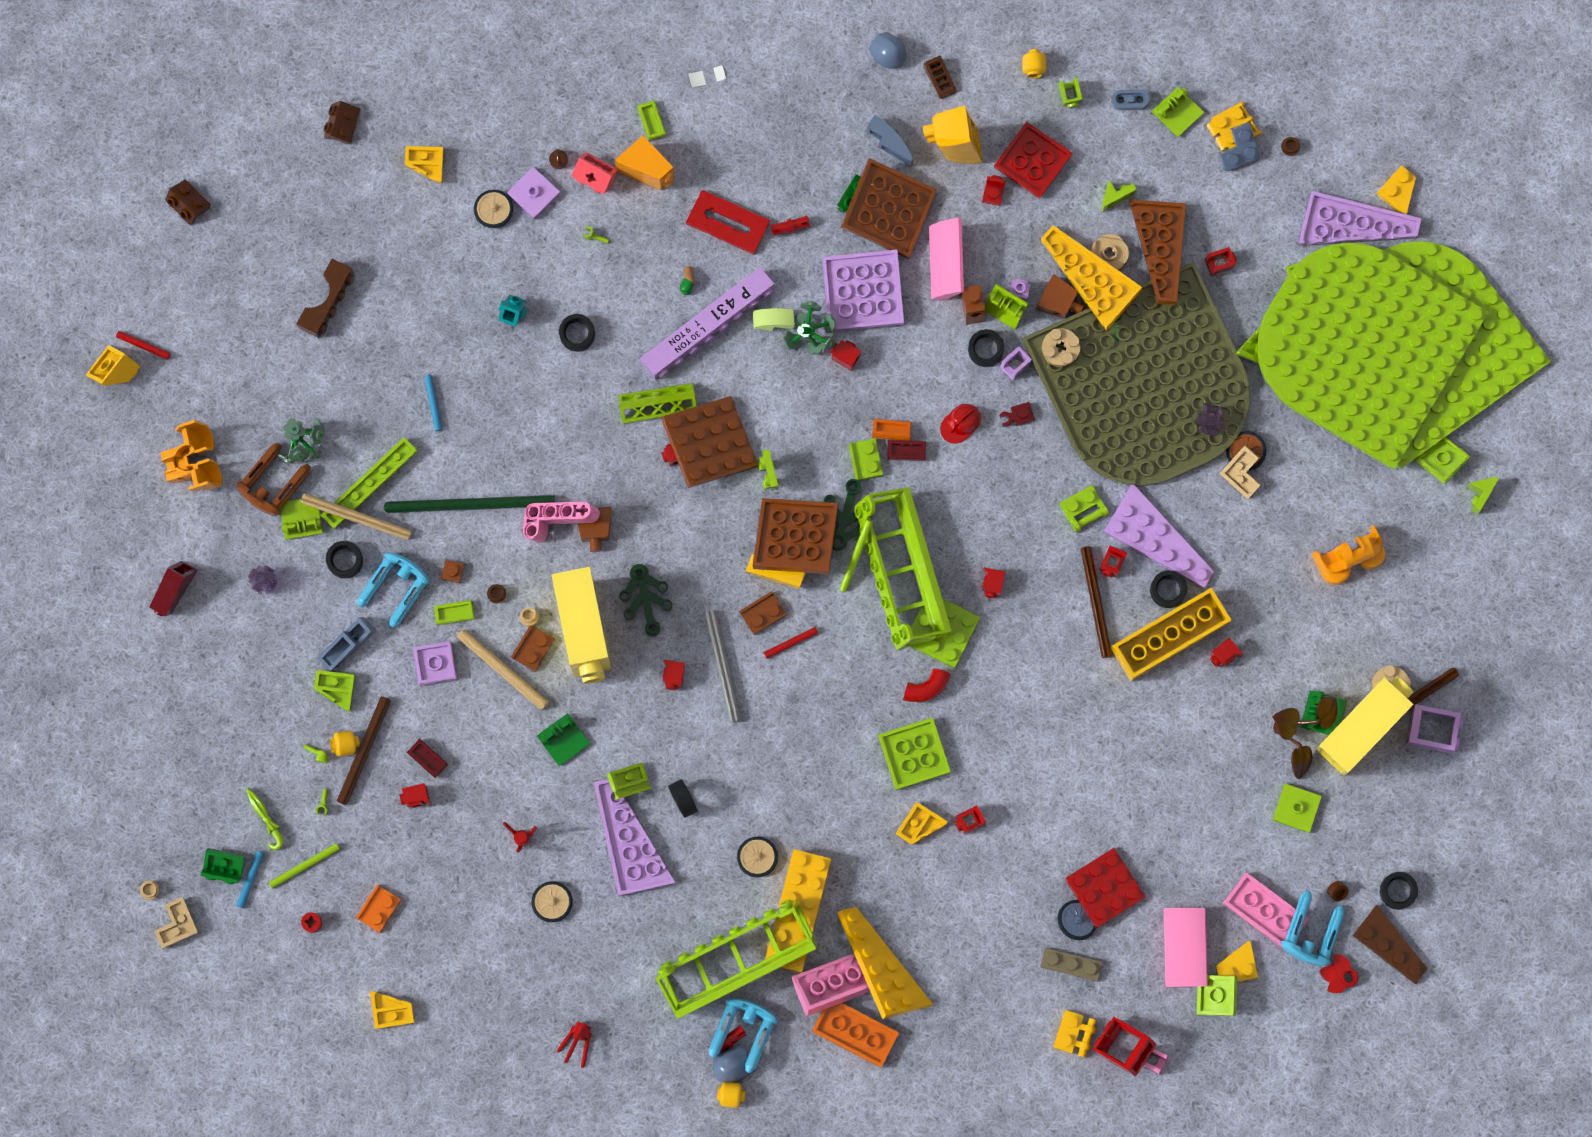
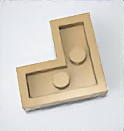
(1237, 472)
(181, 926)

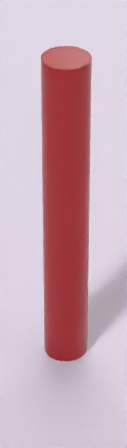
(143, 345)
(791, 642)

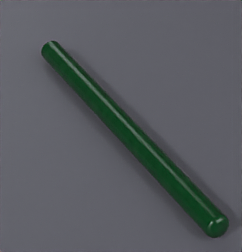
(465, 504)

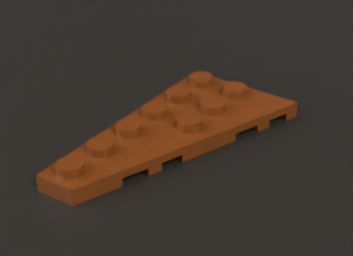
(1161, 237)

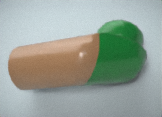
(688, 281)

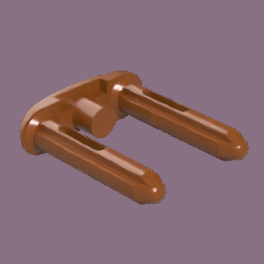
(258, 498)

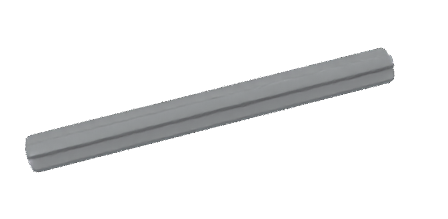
(722, 666)

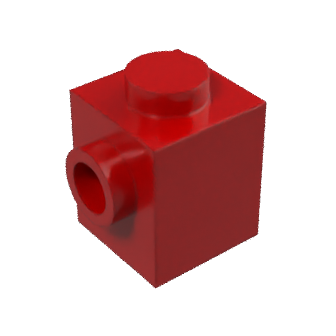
(845, 354)

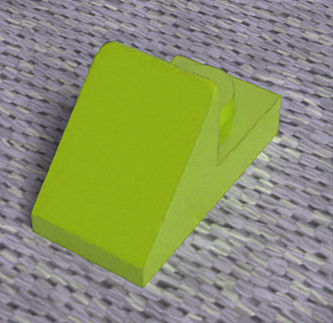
(1114, 197)
(1484, 488)

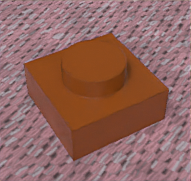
(452, 571)

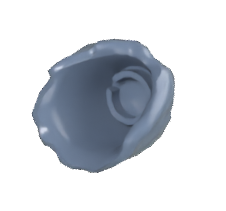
(888, 50)
(730, 1065)

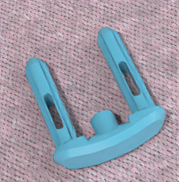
(407, 568)
(1305, 952)
(751, 1011)

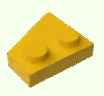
(426, 161)
(1398, 190)
(919, 824)
(1239, 964)
(390, 1011)

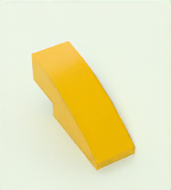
(791, 579)

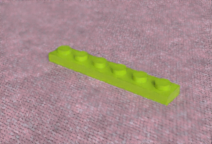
(372, 480)

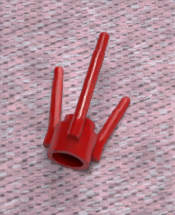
(520, 837)
(579, 1032)

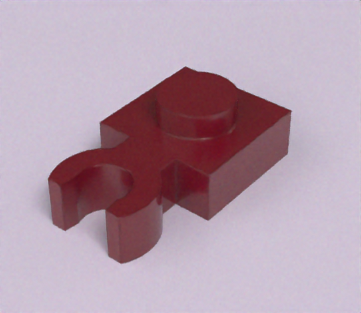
(1020, 414)

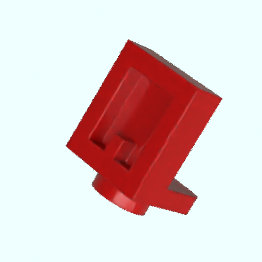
(994, 190)

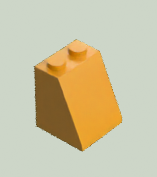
(645, 165)

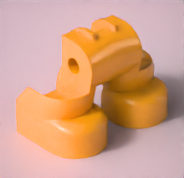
(204, 473)
(1337, 564)

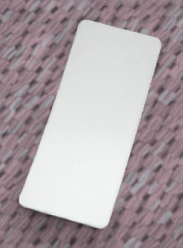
(697, 78)

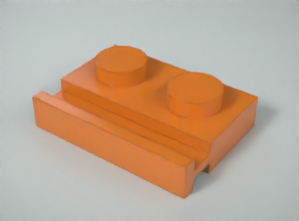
(378, 908)

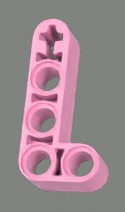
(561, 516)

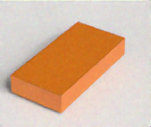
(891, 429)

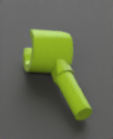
(594, 236)
(321, 755)
(323, 802)

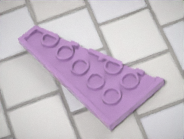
(1342, 220)
(1149, 533)
(631, 853)

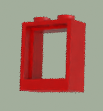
(1139, 1054)

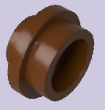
(1290, 146)
(496, 593)

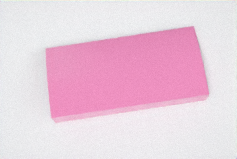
(946, 259)
(1185, 947)
(830, 984)

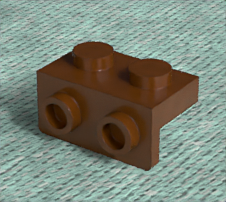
(341, 122)
(187, 201)

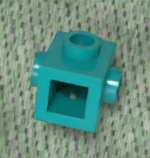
(512, 310)

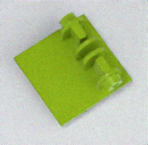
(1177, 111)
(1005, 306)
(300, 520)

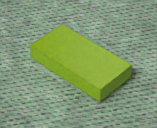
(651, 120)
(454, 612)

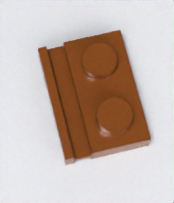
(762, 613)
(532, 648)

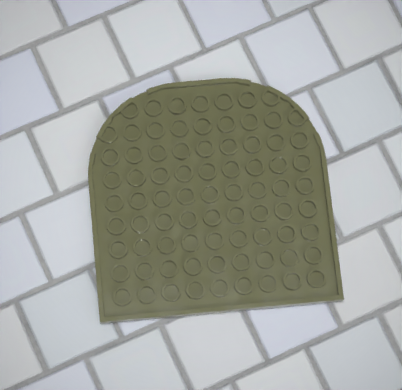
(1138, 398)

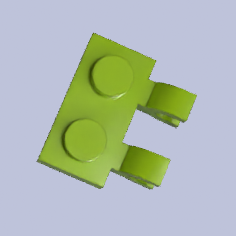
(767, 463)

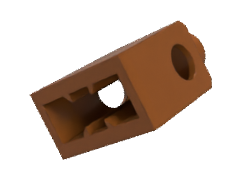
(1059, 299)
(973, 303)
(598, 530)

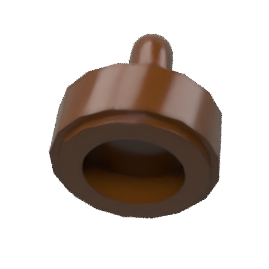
(558, 159)
(1337, 890)

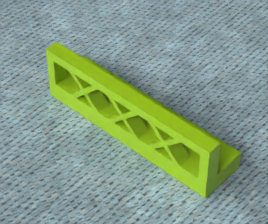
(654, 397)

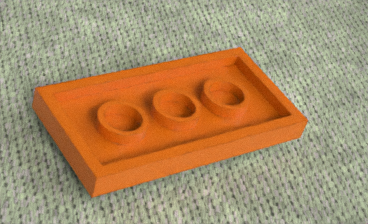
(856, 1033)

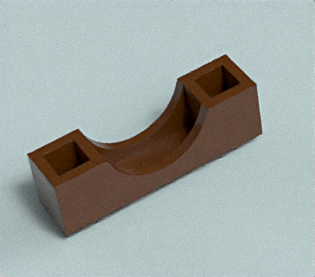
(315, 319)

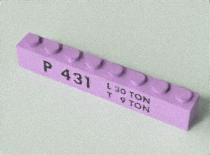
(707, 323)

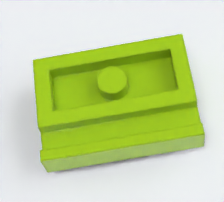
(865, 459)
(628, 781)

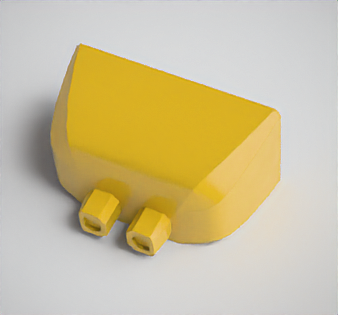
(955, 136)

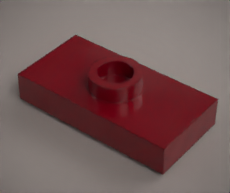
(906, 450)
(427, 758)

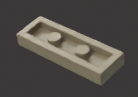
(1071, 964)

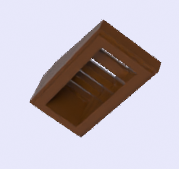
(939, 61)

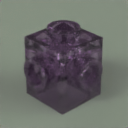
(1210, 419)
(267, 584)

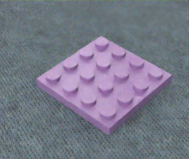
(863, 290)

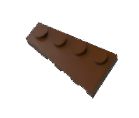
(1387, 943)

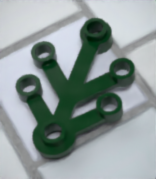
(844, 518)
(645, 596)

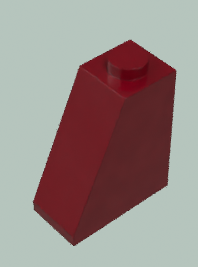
(172, 588)

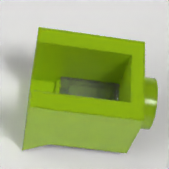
(1070, 93)

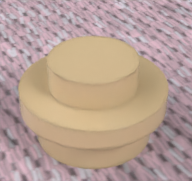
(529, 617)
(149, 890)

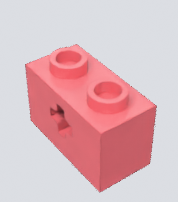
(594, 173)

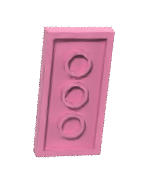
(1261, 908)

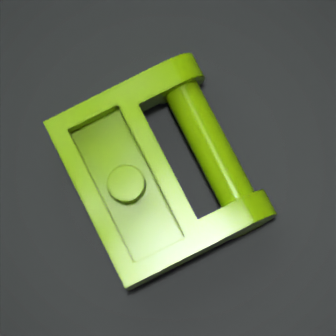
(1080, 503)

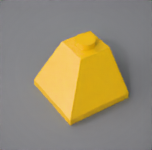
(113, 368)

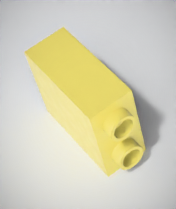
(582, 624)
(1366, 724)

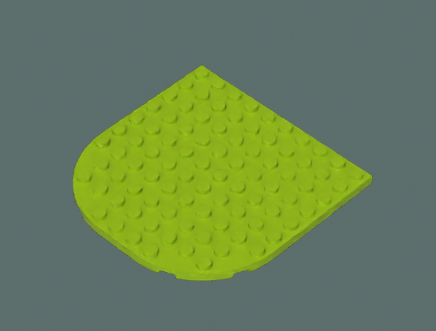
(1364, 345)
(1493, 363)

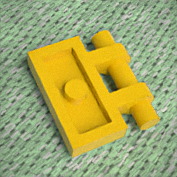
(1068, 1033)

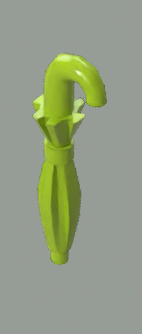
(272, 827)

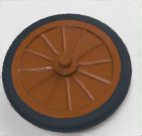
(1253, 441)

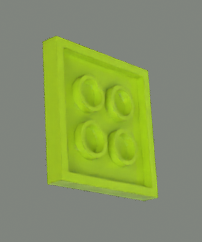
(950, 648)
(914, 753)

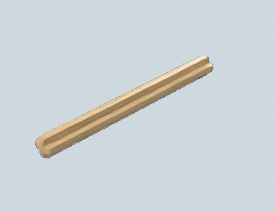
(356, 516)
(502, 669)

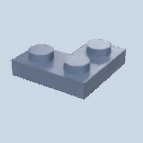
(1245, 148)

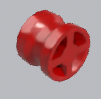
(314, 924)

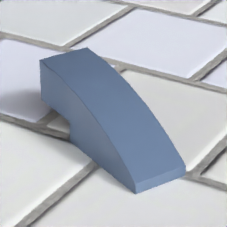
(889, 140)
(346, 643)

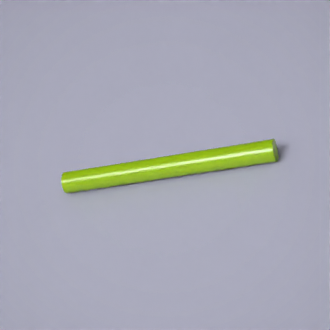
(856, 554)
(304, 865)

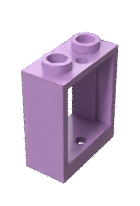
(1414, 725)

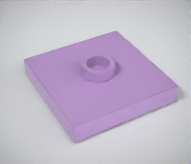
(533, 193)
(434, 663)

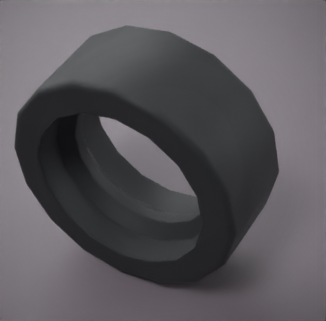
(988, 334)
(574, 346)
(344, 545)
(1172, 575)
(682, 798)
(1413, 890)

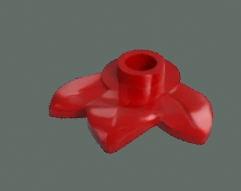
(1336, 974)

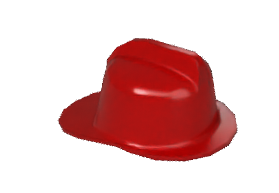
(960, 423)

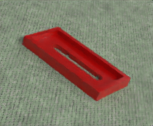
(746, 241)

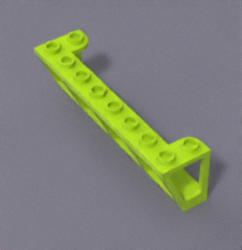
(921, 564)
(746, 975)

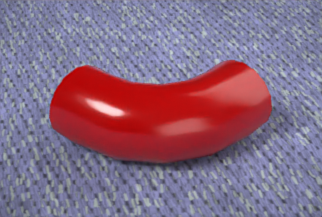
(929, 689)

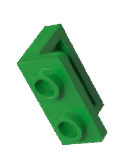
(223, 866)

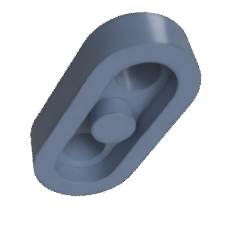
(1129, 98)

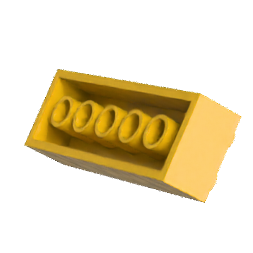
(1171, 634)
(805, 883)

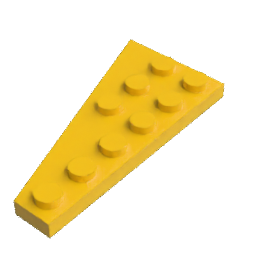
(1098, 283)
(886, 977)

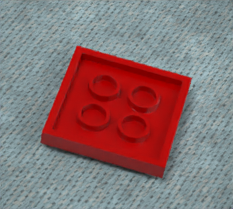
(1033, 160)
(1105, 888)

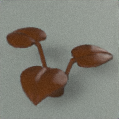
(1286, 726)

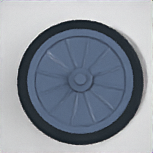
(1074, 921)

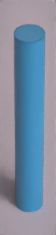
(433, 403)
(250, 879)

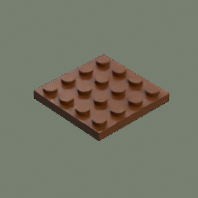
(888, 208)
(709, 442)
(795, 536)

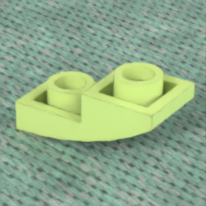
(776, 317)

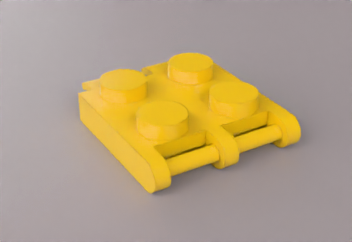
(1228, 119)

